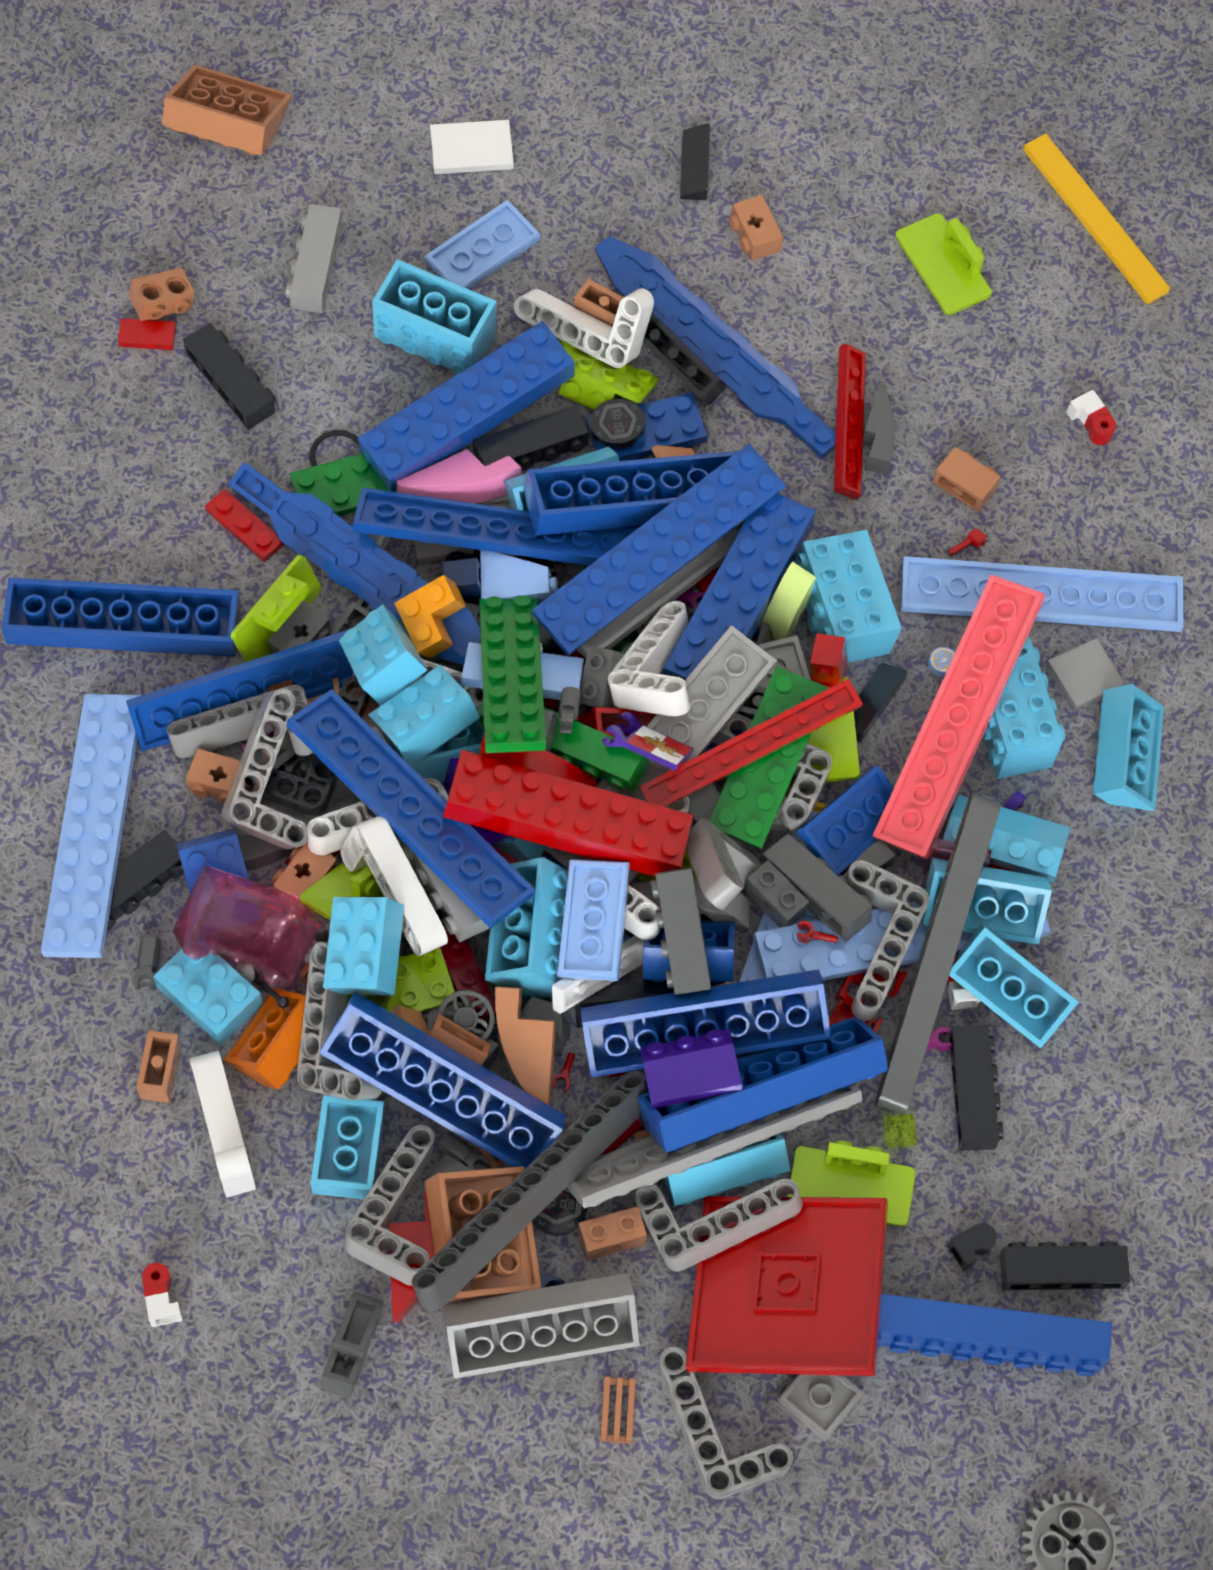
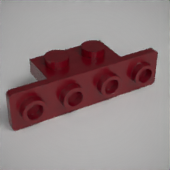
(465, 972)

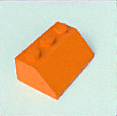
(270, 1042)

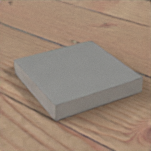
(1084, 673)
(821, 1401)

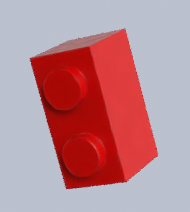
(828, 660)

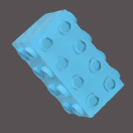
(433, 318)
(850, 594)
(1024, 727)
(528, 941)

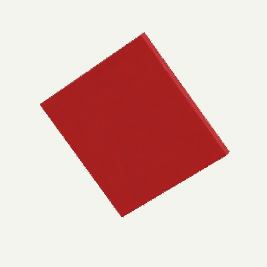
(793, 1294)

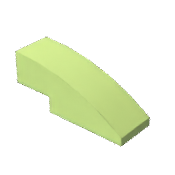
(789, 601)

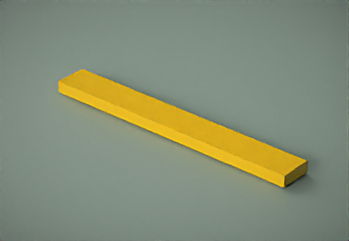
(1096, 219)

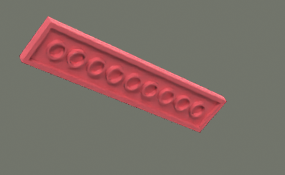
(959, 716)

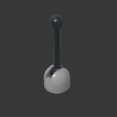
(252, 974)

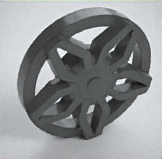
(466, 1015)

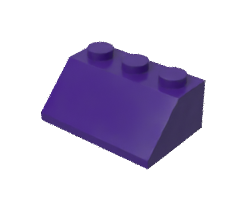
(691, 1068)

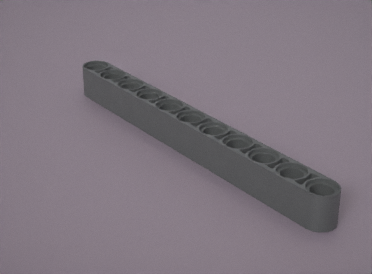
(937, 954)
(529, 1193)

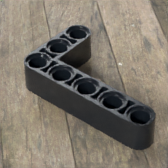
(312, 783)

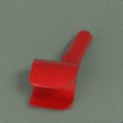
(975, 537)
(806, 938)
(565, 1072)

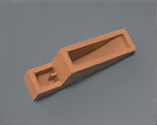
(526, 1043)

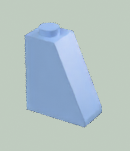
(514, 577)

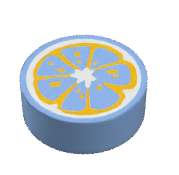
(940, 660)

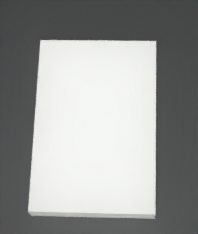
(471, 147)

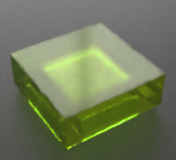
(899, 1131)

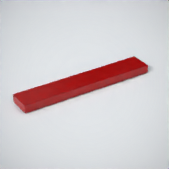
(849, 422)

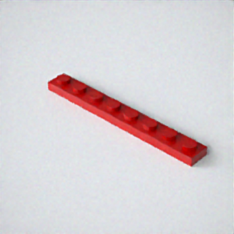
(752, 745)

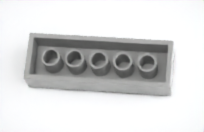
(541, 1325)

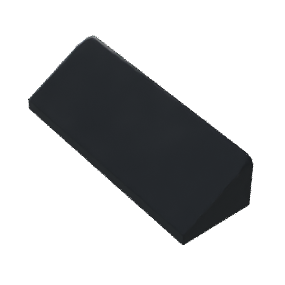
(695, 162)
(877, 696)

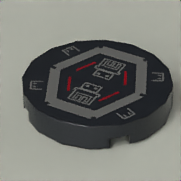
(617, 423)
(561, 1215)

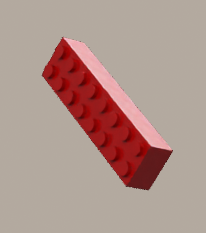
(566, 814)

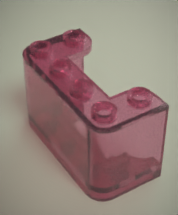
(246, 924)

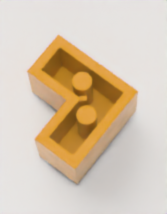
(424, 612)

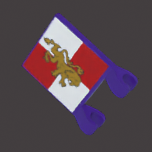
(648, 743)

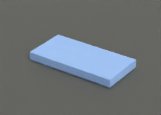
(483, 246)
(556, 670)
(593, 920)

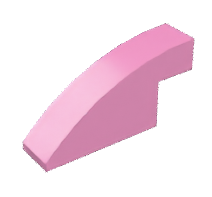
(461, 479)

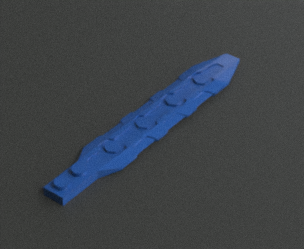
(726, 352)
(347, 556)

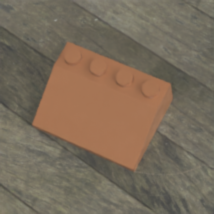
(225, 109)
(454, 1202)

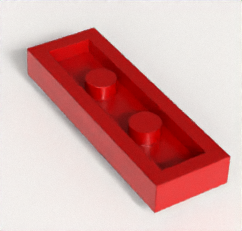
(244, 525)

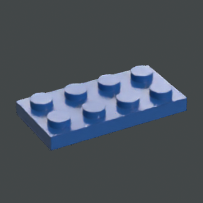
(668, 423)
(849, 821)

